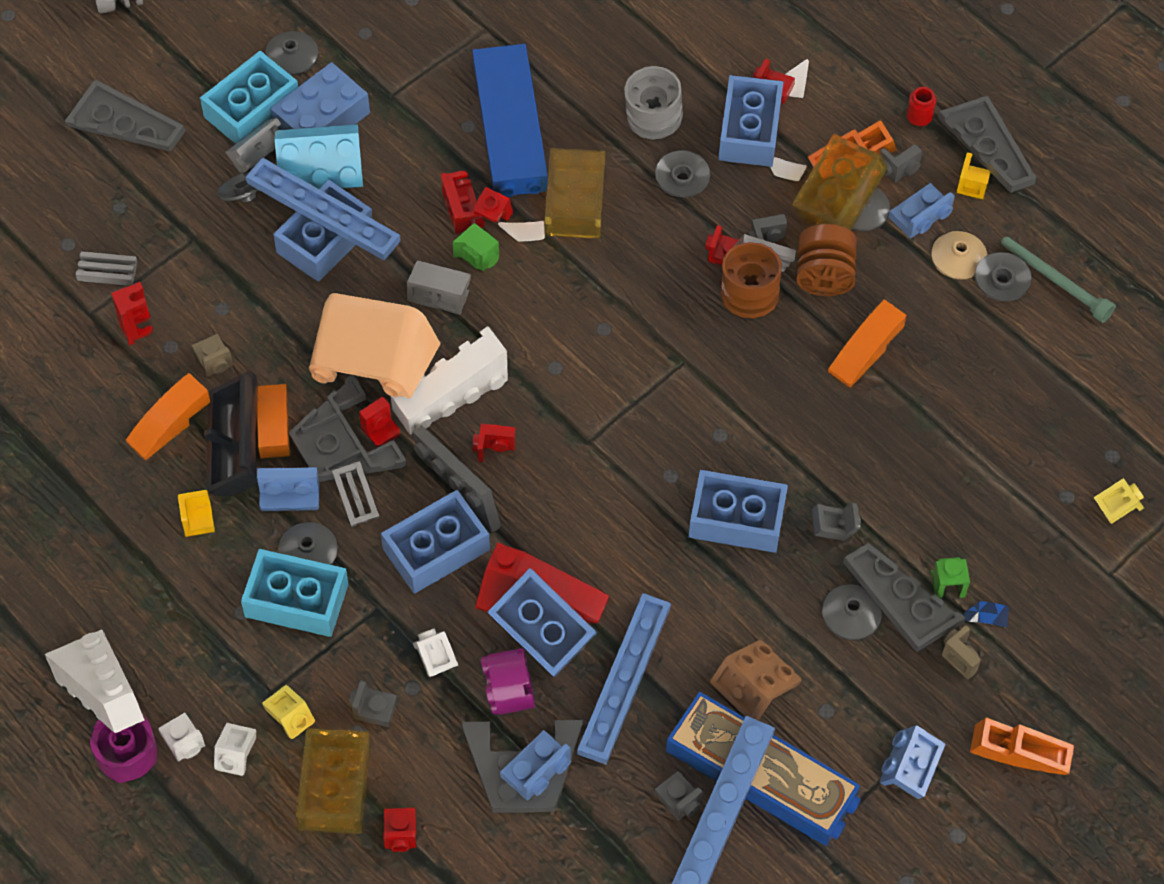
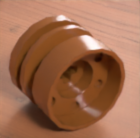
(826, 260)
(751, 280)

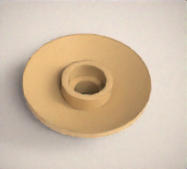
(954, 262)

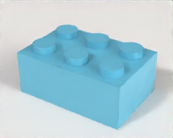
(246, 95)
(321, 155)
(295, 592)

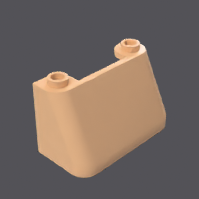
(373, 342)

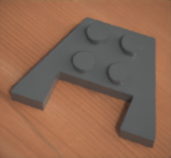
(329, 442)
(489, 764)

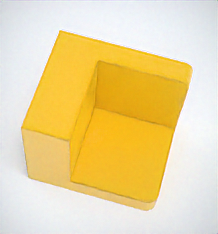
(973, 179)
(196, 513)

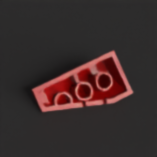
(510, 564)

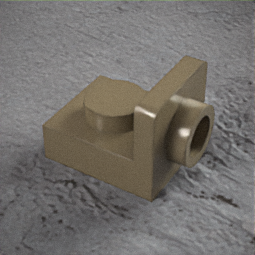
(212, 355)
(959, 655)

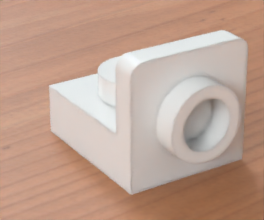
(435, 652)
(182, 737)
(233, 749)

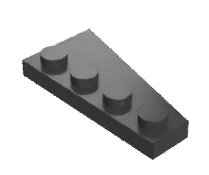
(121, 117)
(989, 140)
(458, 477)
(902, 599)

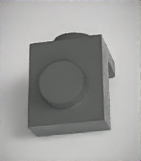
(904, 164)
(836, 522)

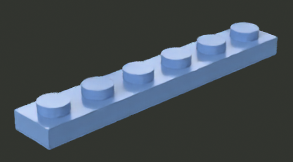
(323, 209)
(624, 679)
(725, 803)

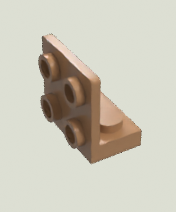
(754, 678)

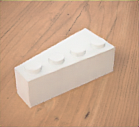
(454, 382)
(95, 677)

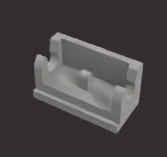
(254, 146)
(438, 287)

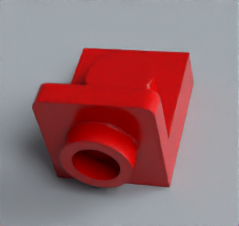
(765, 73)
(493, 206)
(718, 245)
(377, 423)
(495, 437)
(399, 829)

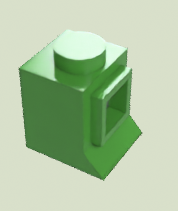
(477, 248)
(950, 572)

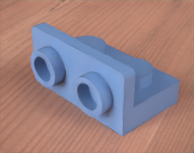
(922, 210)
(288, 489)
(912, 761)
(536, 765)

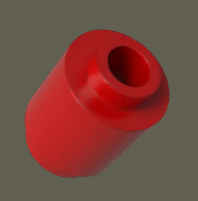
(921, 106)

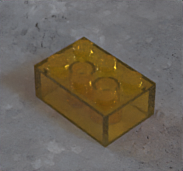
(840, 184)
(575, 193)
(333, 781)

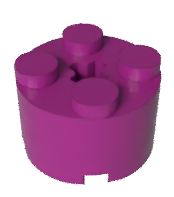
(508, 682)
(126, 761)

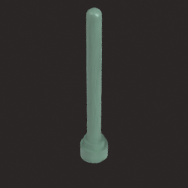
(1101, 308)

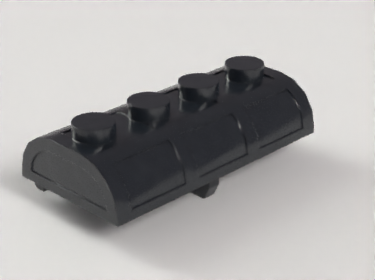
(232, 436)

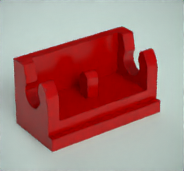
(460, 200)
(132, 310)

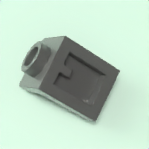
(769, 228)
(372, 705)
(679, 796)

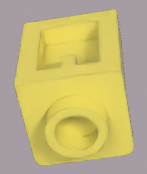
(1119, 500)
(289, 711)

